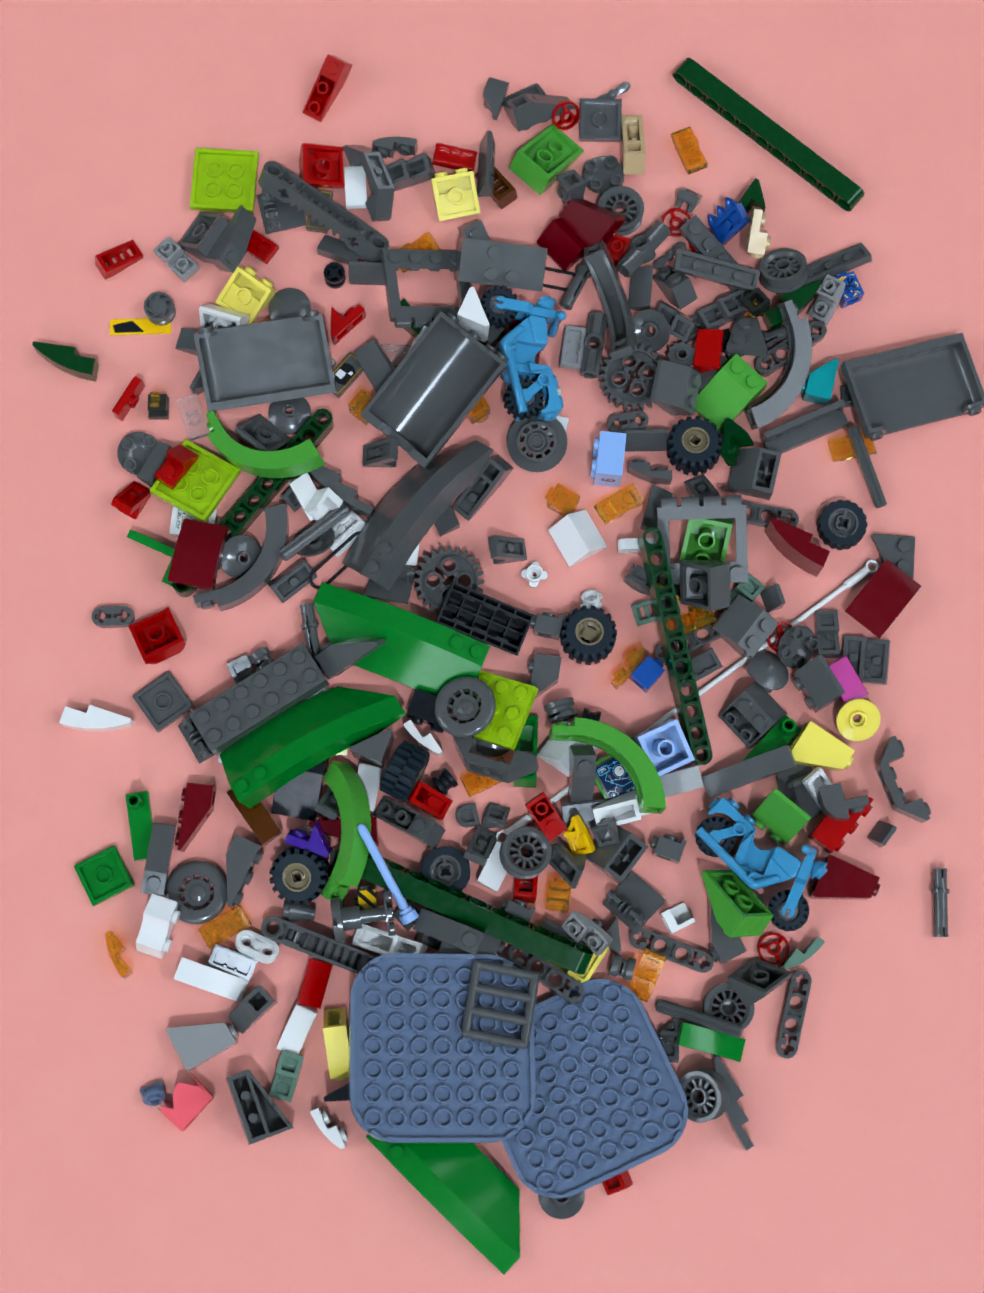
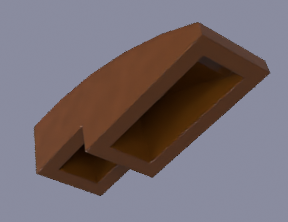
(258, 820)

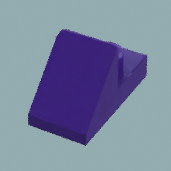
(316, 843)

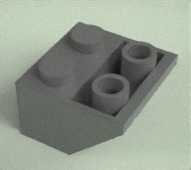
(755, 472)
(752, 714)
(618, 858)

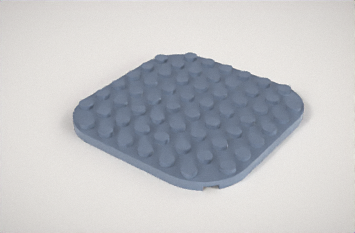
(415, 1070)
(599, 1093)

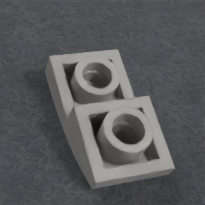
(176, 259)
(828, 299)
(681, 780)
(590, 933)

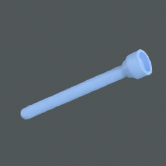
(406, 912)

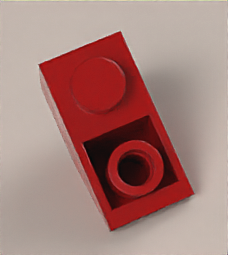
(545, 816)

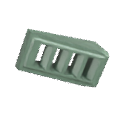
(637, 614)

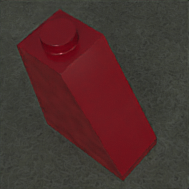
(590, 221)
(845, 882)

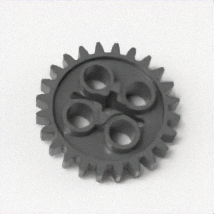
(617, 369)
(463, 567)

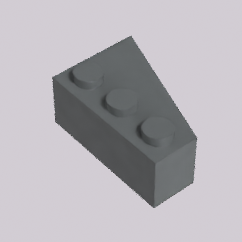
(255, 1108)

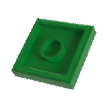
(104, 875)

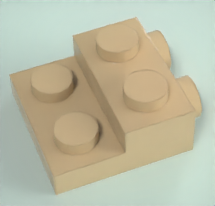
(757, 238)

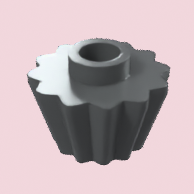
(681, 349)

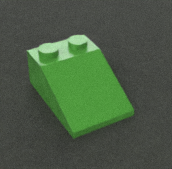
(545, 159)
(730, 392)
(706, 539)
(779, 817)
(735, 904)

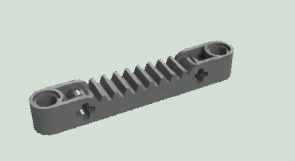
(277, 181)
(317, 945)

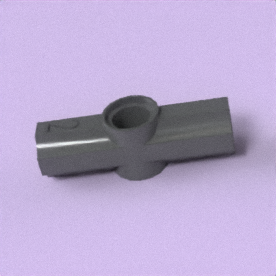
(643, 249)
(592, 356)

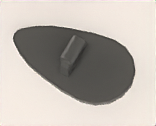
(791, 786)

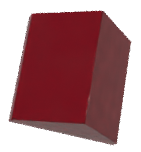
(562, 244)

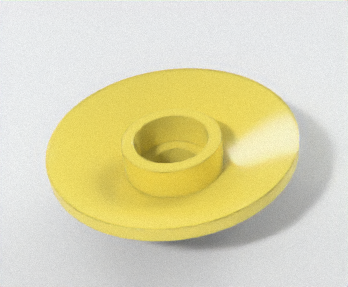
(863, 727)

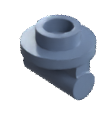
(153, 1094)

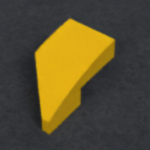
(579, 837)

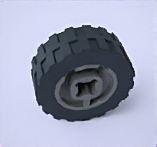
(842, 524)
(447, 867)

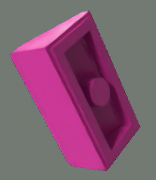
(848, 679)

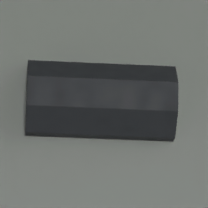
(484, 618)

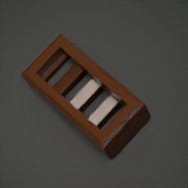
(506, 194)

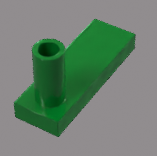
(156, 546)
(777, 737)
(140, 823)

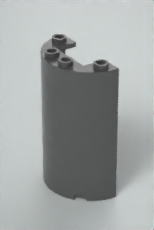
(434, 388)

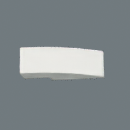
(94, 720)
(624, 809)
(381, 943)
(211, 979)

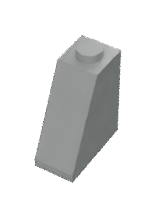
(201, 1042)

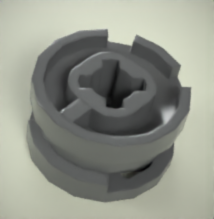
(159, 308)
(637, 579)
(560, 710)

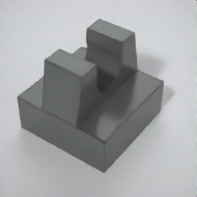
(690, 197)

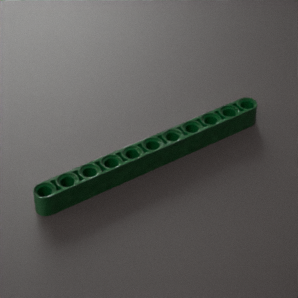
(768, 134)
(266, 496)
(677, 635)
(483, 916)

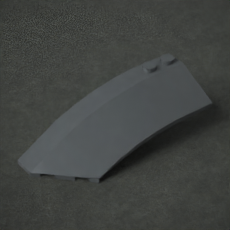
(411, 511)

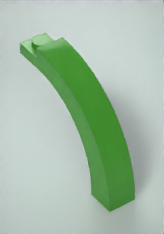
(267, 464)
(625, 751)
(353, 811)

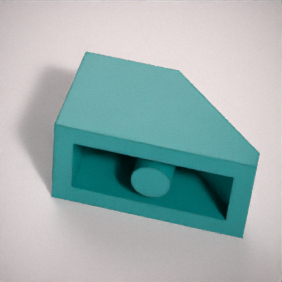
(820, 384)

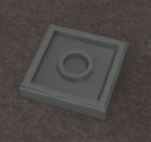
(600, 120)
(163, 701)

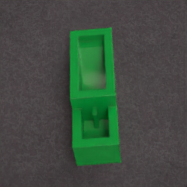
(528, 742)
(710, 1041)

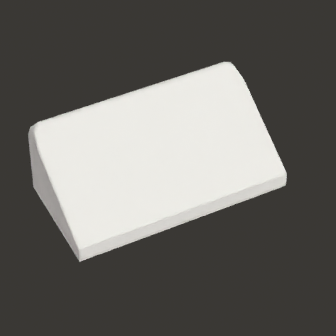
(304, 490)
(344, 529)
(370, 779)
(493, 871)

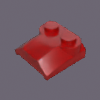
(321, 166)
(158, 637)

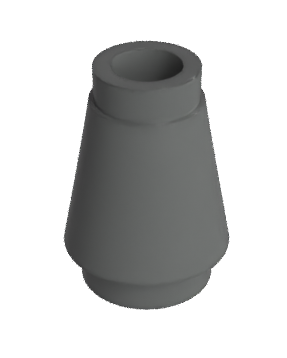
(298, 912)

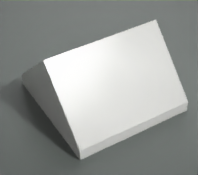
(473, 316)
(221, 317)
(577, 537)
(558, 753)

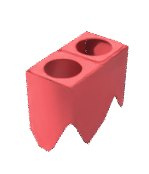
(187, 1103)

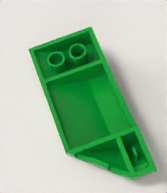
(416, 649)
(304, 739)
(465, 1192)

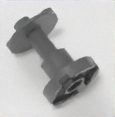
(353, 918)

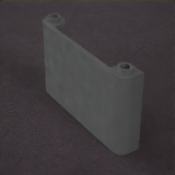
(265, 361)
(914, 386)

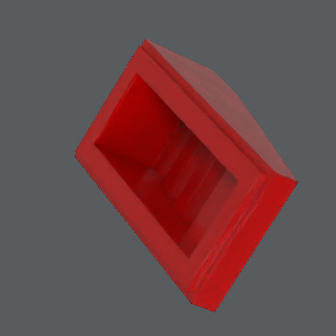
(115, 268)
(526, 897)

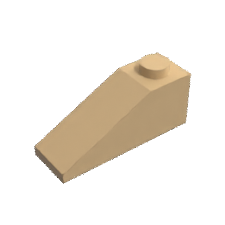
(633, 144)

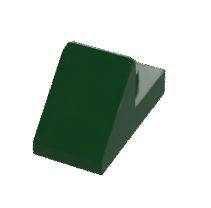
(753, 197)
(733, 439)

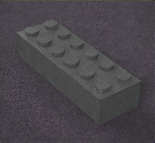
(258, 699)

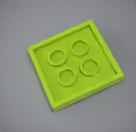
(224, 180)
(201, 486)
(511, 711)

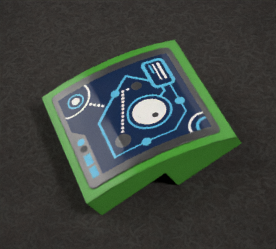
(612, 778)

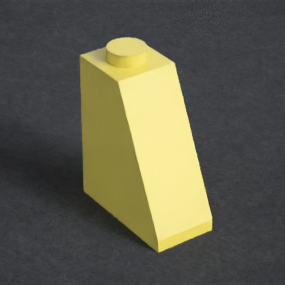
(820, 749)
(337, 1042)

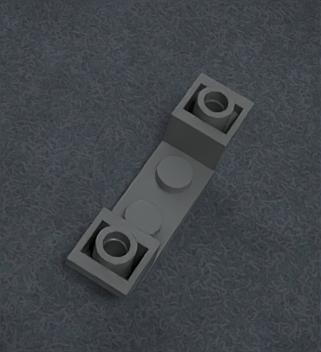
(381, 202)
(520, 766)
(916, 809)

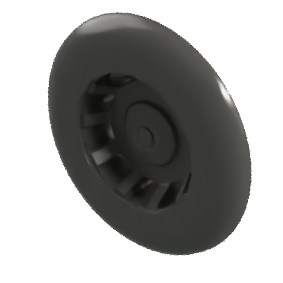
(537, 442)
(465, 707)
(197, 891)

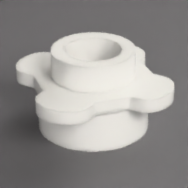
(534, 568)
(592, 598)

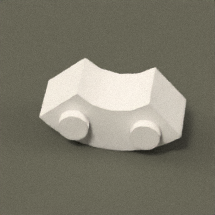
(157, 926)

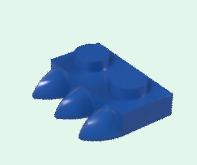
(728, 221)

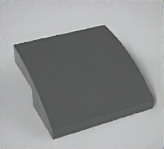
(868, 658)

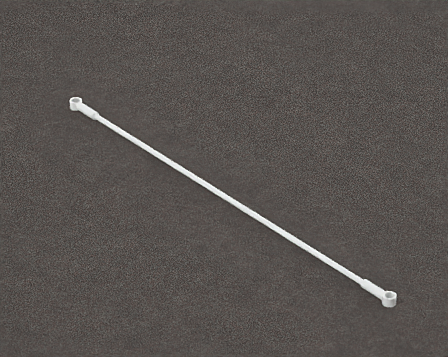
(524, 821)

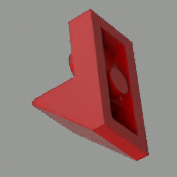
(342, 326)
(176, 466)
(132, 499)
(429, 800)

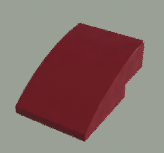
(796, 546)
(198, 554)
(883, 598)

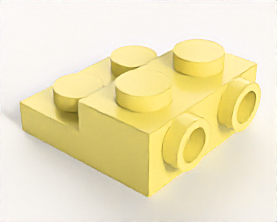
(455, 194)
(246, 293)

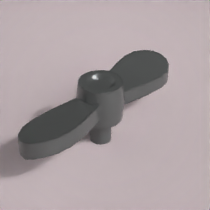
(624, 87)
(669, 256)

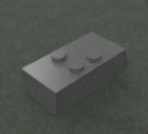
(500, 264)

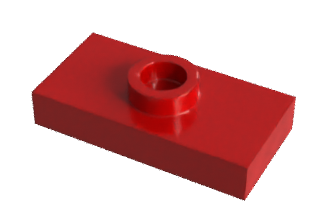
(454, 157)
(261, 247)
(129, 398)

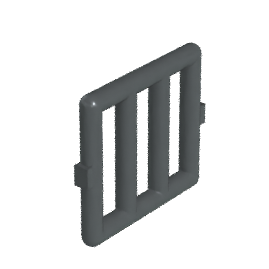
(471, 1009)

